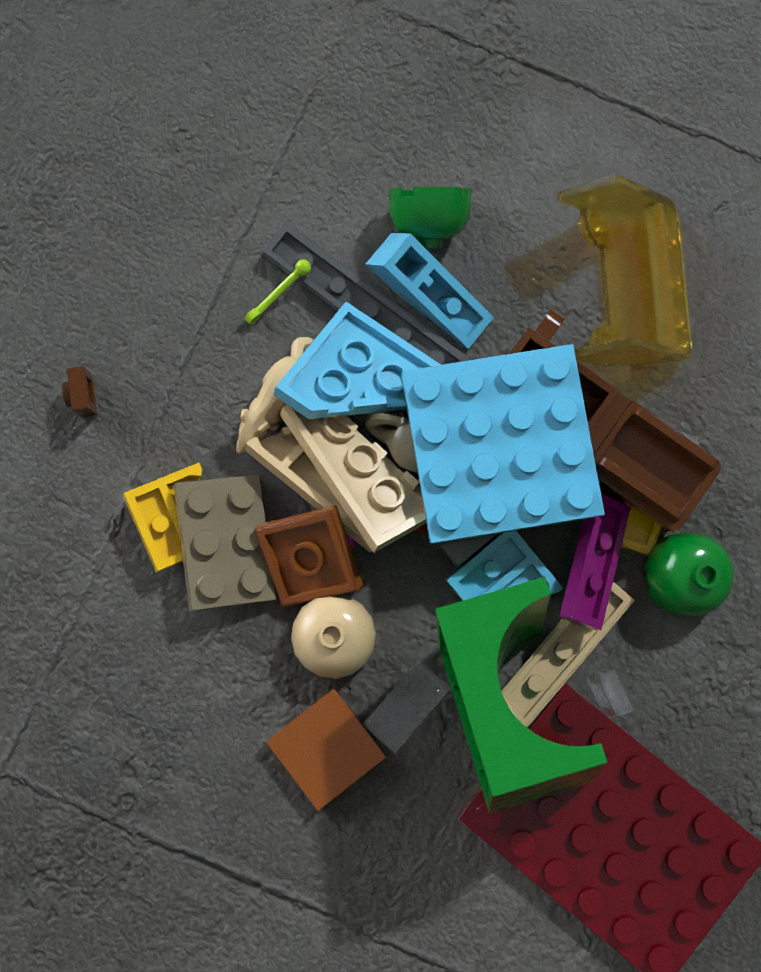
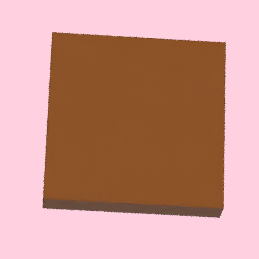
(309, 556)
(326, 749)

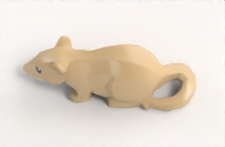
(266, 408)

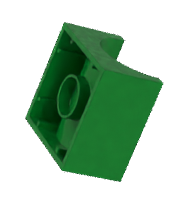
(507, 756)

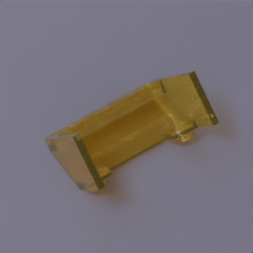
(640, 273)

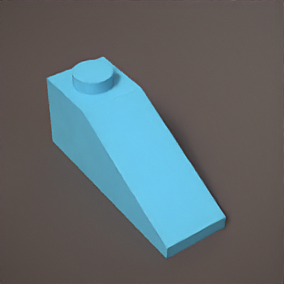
(429, 288)

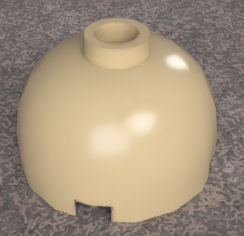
(333, 636)

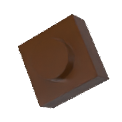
(80, 392)

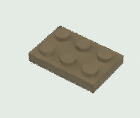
(221, 543)

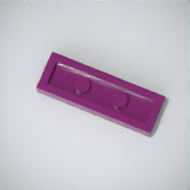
(595, 566)

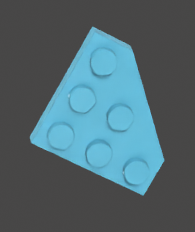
(350, 369)

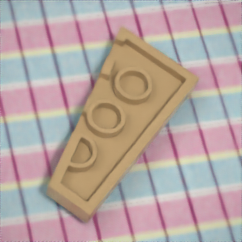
(364, 481)

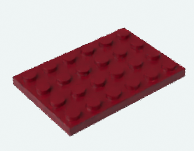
(631, 850)

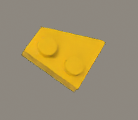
(156, 516)

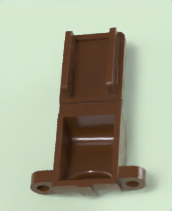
(634, 449)

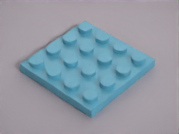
(502, 444)

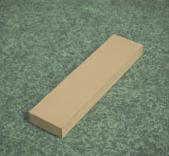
(557, 660)

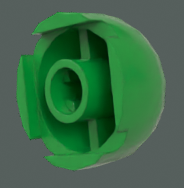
(430, 212)
(688, 574)

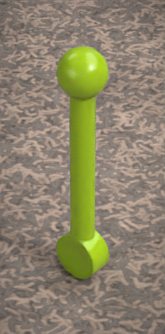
(302, 268)

